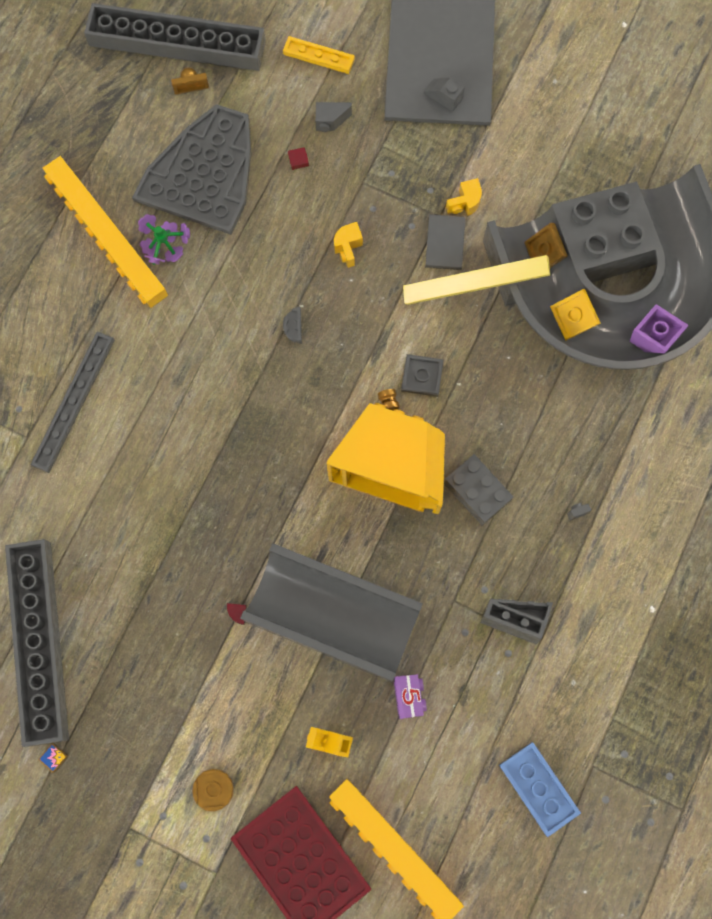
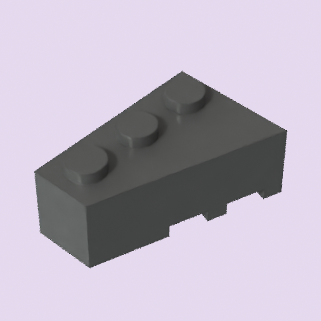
(517, 618)

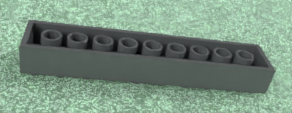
(175, 36)
(36, 643)

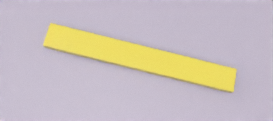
(477, 280)

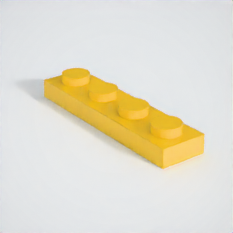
(318, 55)

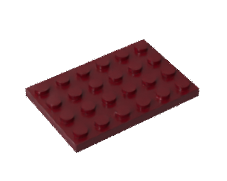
(300, 860)

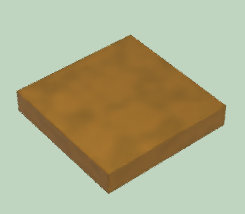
(547, 243)

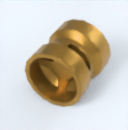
(388, 399)

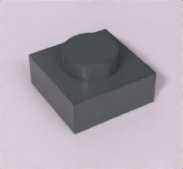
(578, 510)

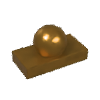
(189, 81)

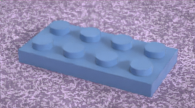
(539, 789)

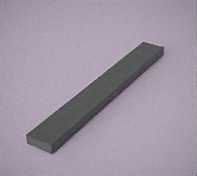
(72, 402)

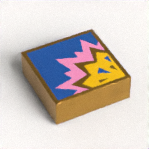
(53, 757)

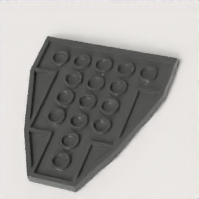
(203, 171)

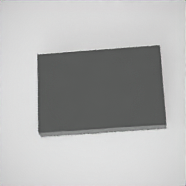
(445, 242)

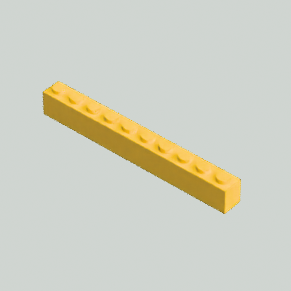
(105, 232)

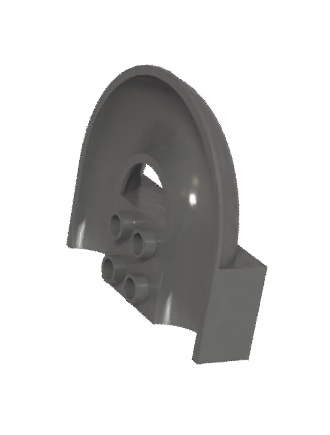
(609, 237)

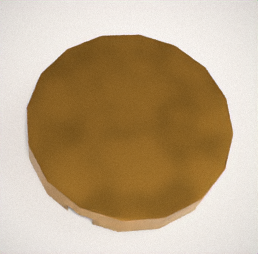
(213, 790)

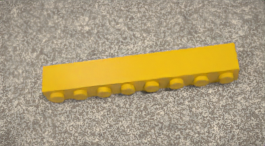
(396, 851)

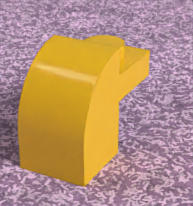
(469, 198)
(347, 239)
(329, 742)

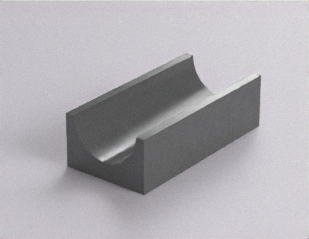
(332, 612)

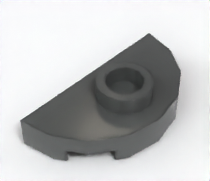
(292, 325)

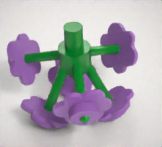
(162, 234)

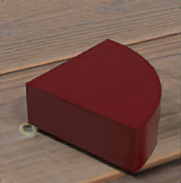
(235, 612)

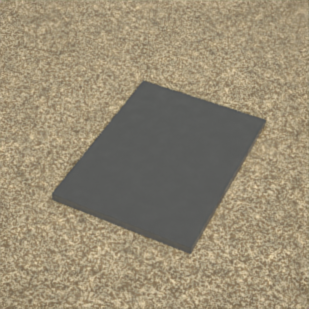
(440, 42)

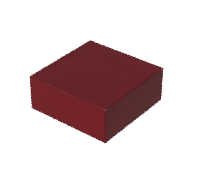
(298, 158)

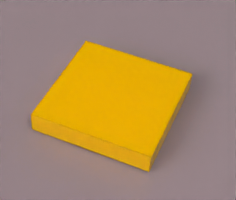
(575, 314)

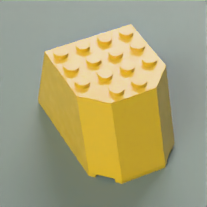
(392, 459)

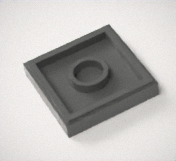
(422, 375)

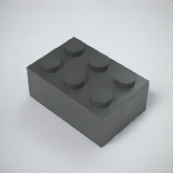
(478, 489)

